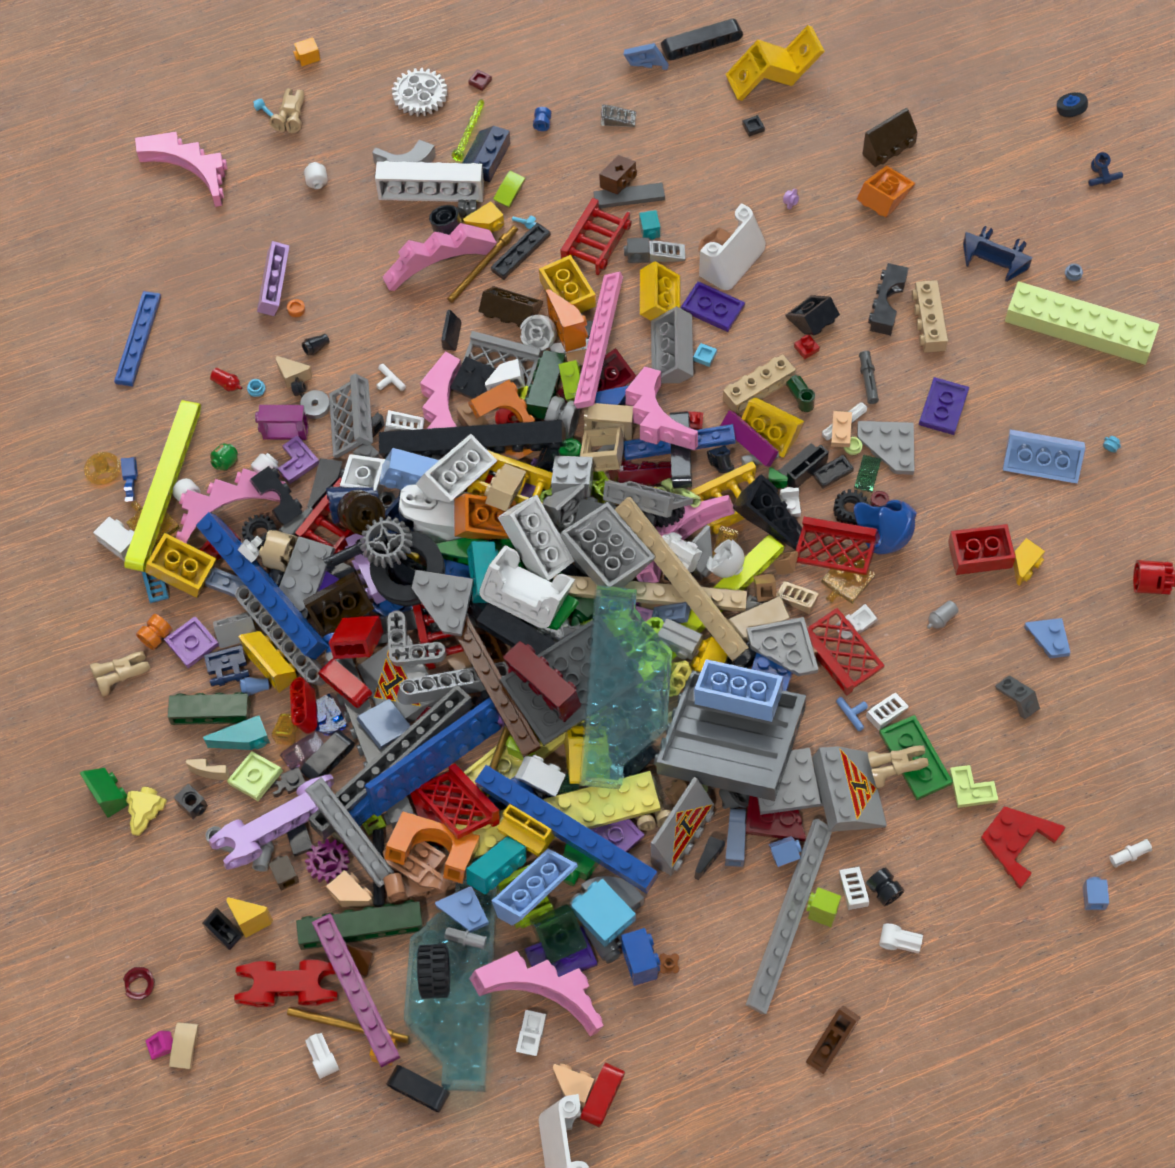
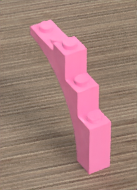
(189, 156)
(439, 246)
(437, 388)
(653, 421)
(220, 495)
(692, 521)
(542, 979)

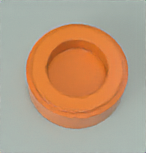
(296, 308)

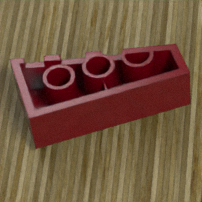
(543, 680)

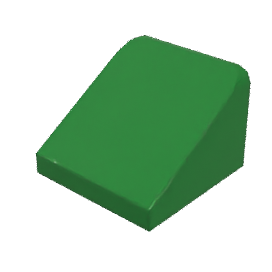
(777, 478)

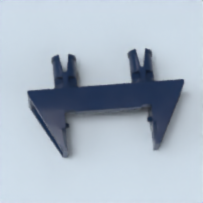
(996, 253)

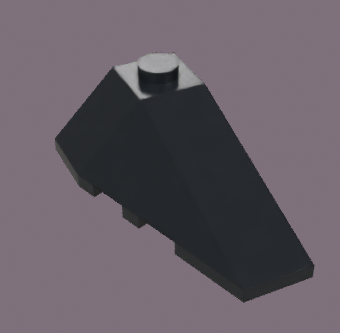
(766, 510)

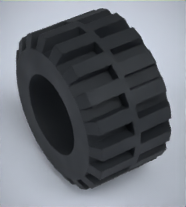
(433, 971)

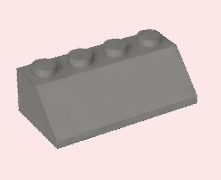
(672, 345)

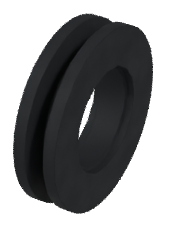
(401, 594)

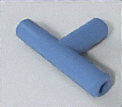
(851, 713)

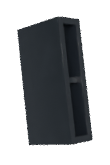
(803, 464)

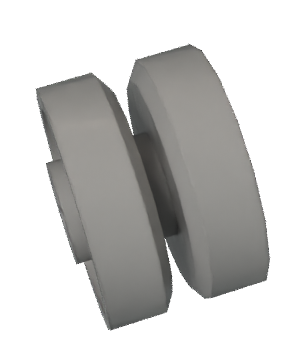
(567, 413)

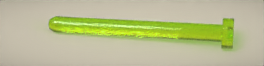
(458, 154)

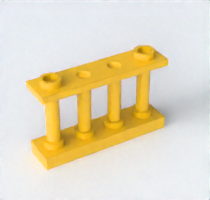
(533, 476)
(727, 481)

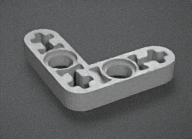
(402, 647)

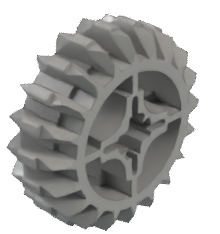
(370, 544)

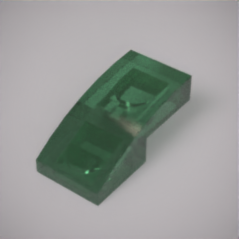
(867, 473)

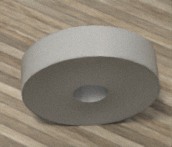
(313, 397)

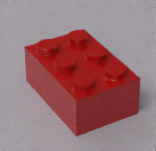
(981, 549)

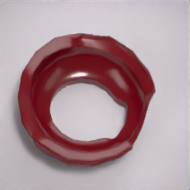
(135, 973)

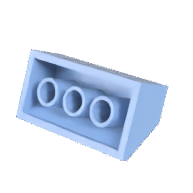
(1043, 456)
(532, 886)

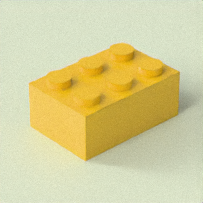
(568, 282)
(180, 565)

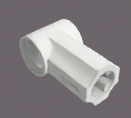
(893, 938)
(323, 1060)

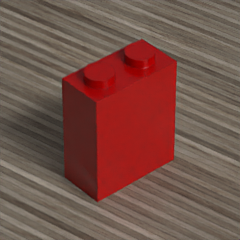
(356, 637)

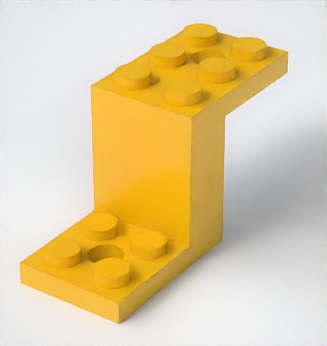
(774, 62)

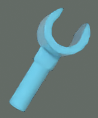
(259, 104)
(529, 223)

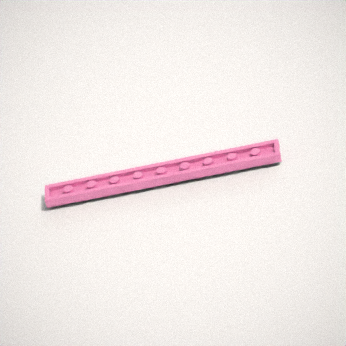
(598, 340)

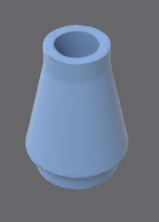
(253, 685)

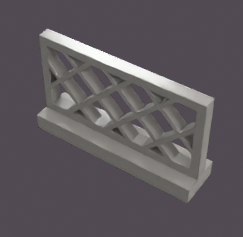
(506, 347)
(359, 415)
(646, 498)

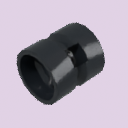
(885, 887)

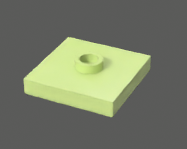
(254, 776)

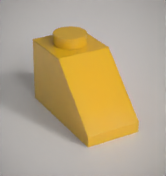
(486, 217)

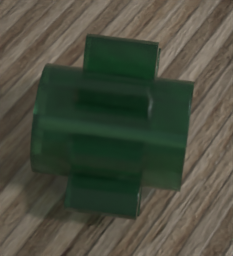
(566, 787)

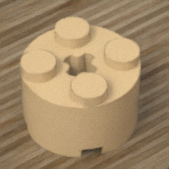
(277, 550)

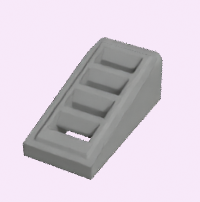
(666, 246)

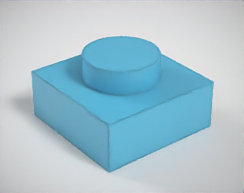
(704, 355)

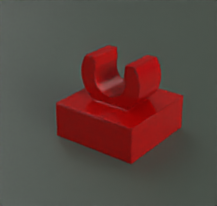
(806, 346)
(696, 420)

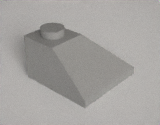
(564, 503)
(703, 541)

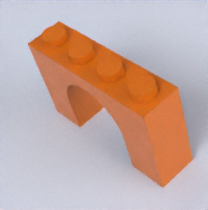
(505, 397)
(416, 829)

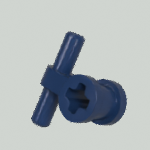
(1102, 169)

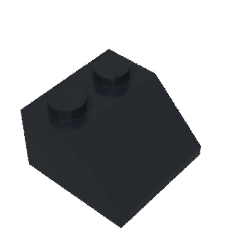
(813, 314)

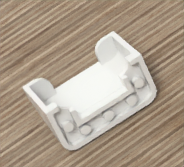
(728, 263)
(522, 591)
(553, 1127)

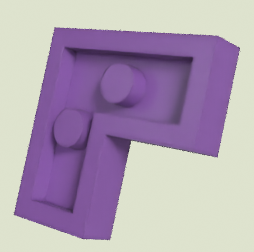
(301, 460)

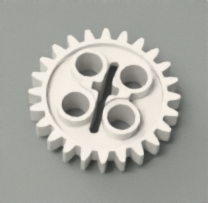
(419, 92)

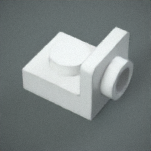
(791, 497)

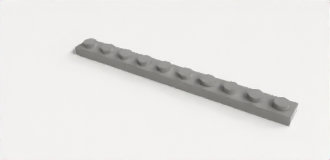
(789, 917)

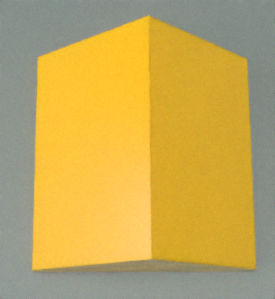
(249, 916)

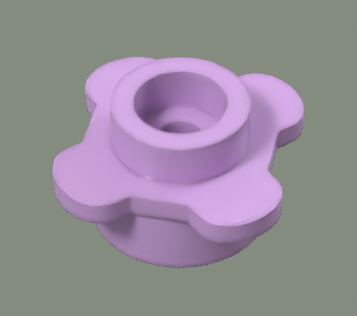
(790, 198)

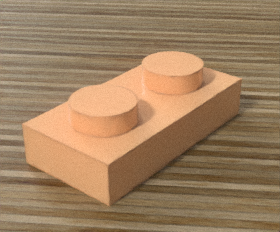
(841, 429)

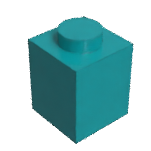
(649, 224)

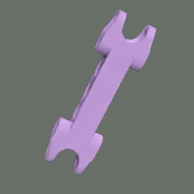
(250, 837)

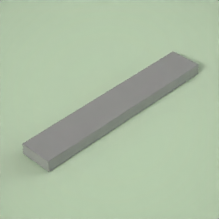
(349, 831)

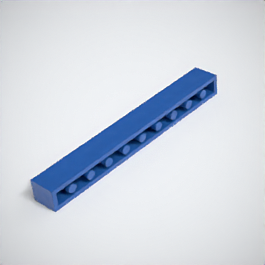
(262, 587)
(568, 829)

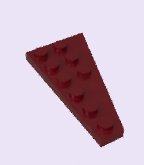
(773, 824)

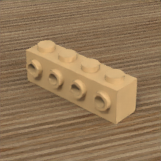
(930, 316)
(758, 384)

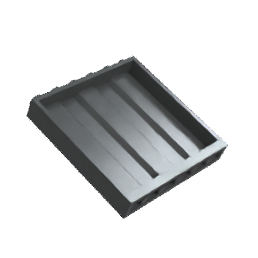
(728, 747)

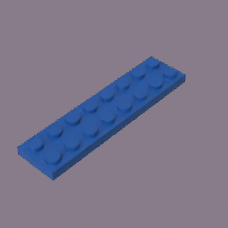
(432, 757)

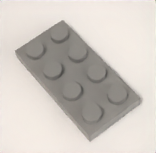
(305, 572)

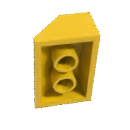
(658, 290)
(773, 424)
(268, 659)

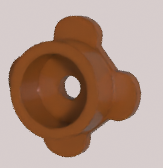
(665, 968)

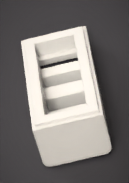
(401, 417)
(881, 723)
(859, 902)

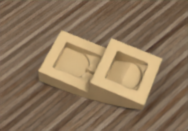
(202, 768)
(183, 1045)

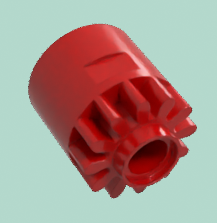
(1153, 577)

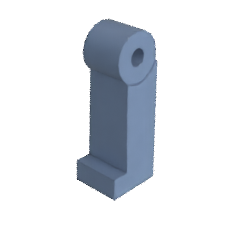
(736, 838)

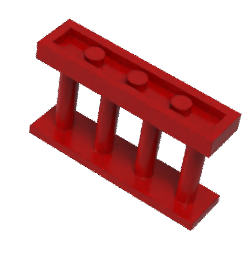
(585, 224)
(317, 519)
(422, 622)

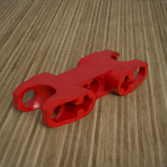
(273, 983)

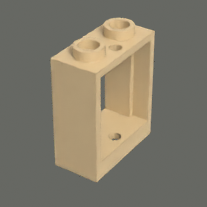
(610, 416)
(605, 459)

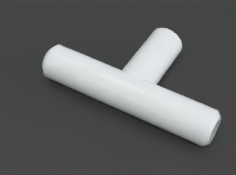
(390, 377)

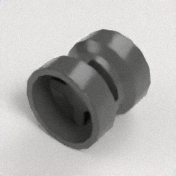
(466, 208)

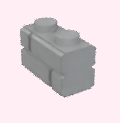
(680, 639)

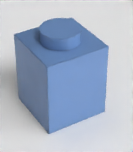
(785, 851)
(1095, 894)

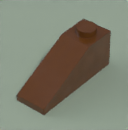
(833, 1039)

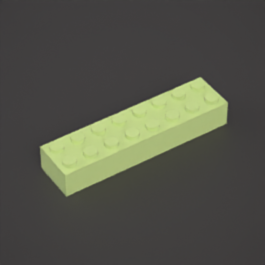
(1081, 322)

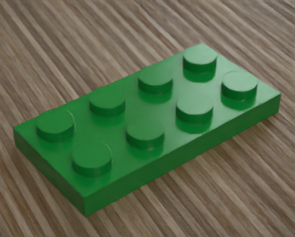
(909, 734)

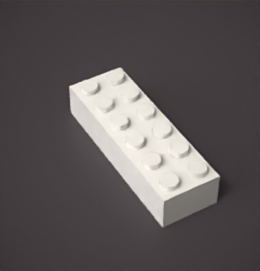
(429, 181)

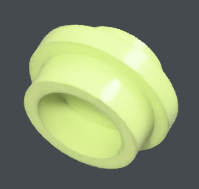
(855, 446)

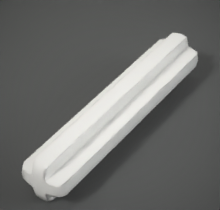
(857, 411)

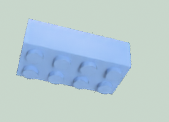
(404, 468)
(738, 690)

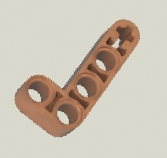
(405, 889)

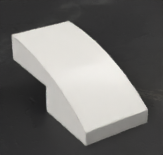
(859, 620)
(531, 1033)

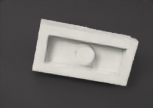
(249, 549)

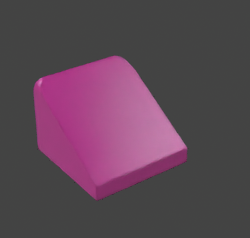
(159, 1044)

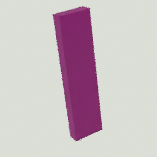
(751, 439)

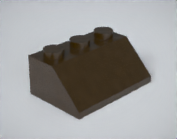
(889, 138)
(508, 305)
(337, 601)

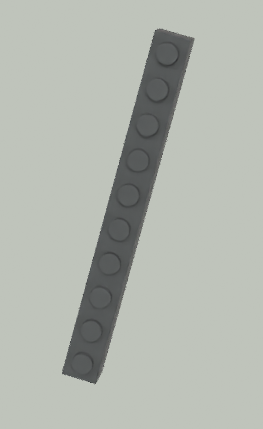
(435, 720)
(366, 744)

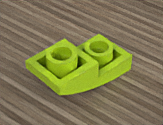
(509, 188)

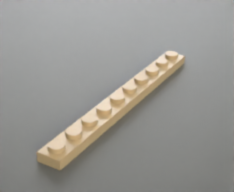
(682, 580)
(664, 593)

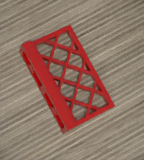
(843, 532)
(830, 663)
(470, 795)

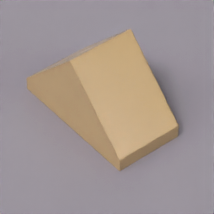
(290, 370)

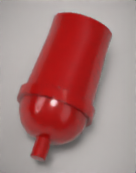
(226, 380)

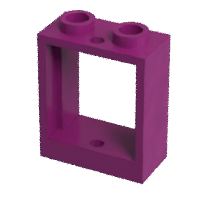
(282, 422)

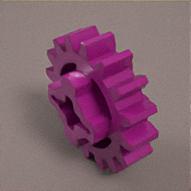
(324, 853)

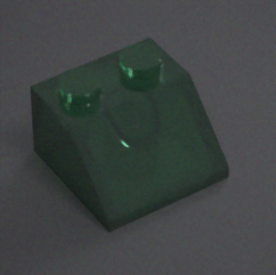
(558, 933)

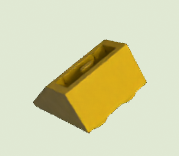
(573, 752)

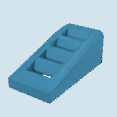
(150, 592)

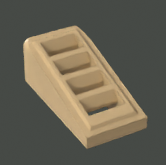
(799, 604)

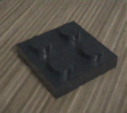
(471, 378)

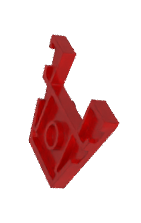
(1009, 836)

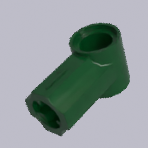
(801, 393)

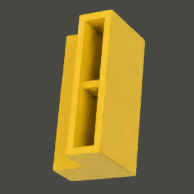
(525, 830)

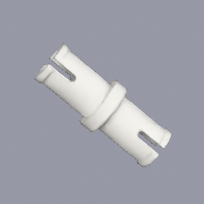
(1130, 853)

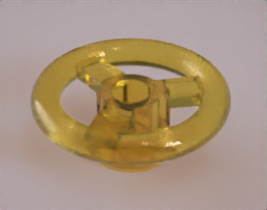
(99, 459)

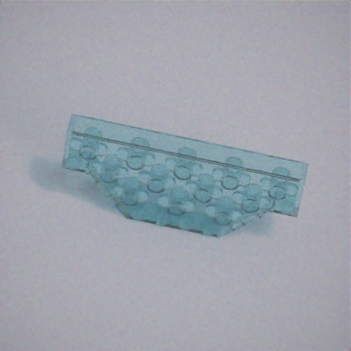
(624, 688)
(455, 1026)

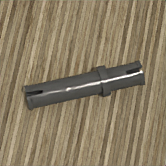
(867, 370)

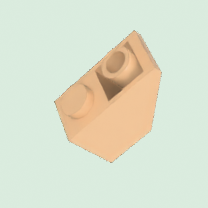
(348, 891)
(573, 1082)

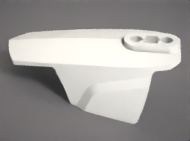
(429, 515)

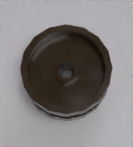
(358, 510)

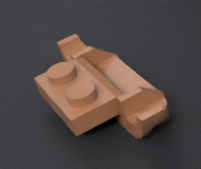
(423, 866)

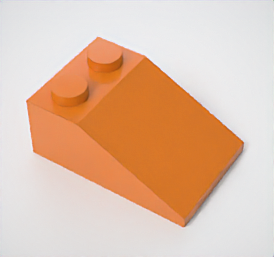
(885, 191)
(568, 322)
(476, 519)

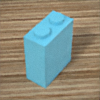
(603, 912)

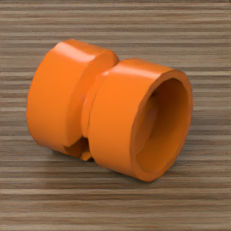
(154, 631)

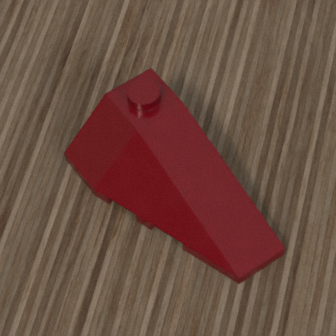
(614, 373)
(644, 474)

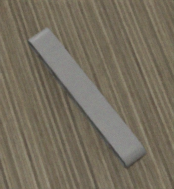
(273, 631)
(434, 683)

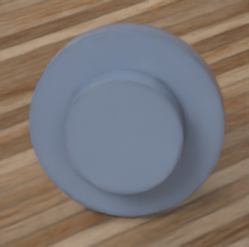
(1073, 272)

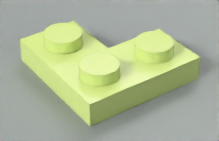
(969, 793)

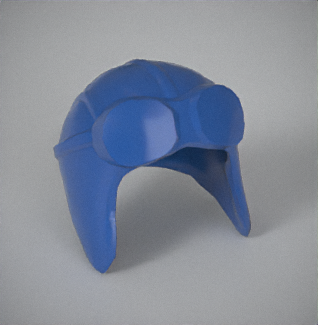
(893, 522)

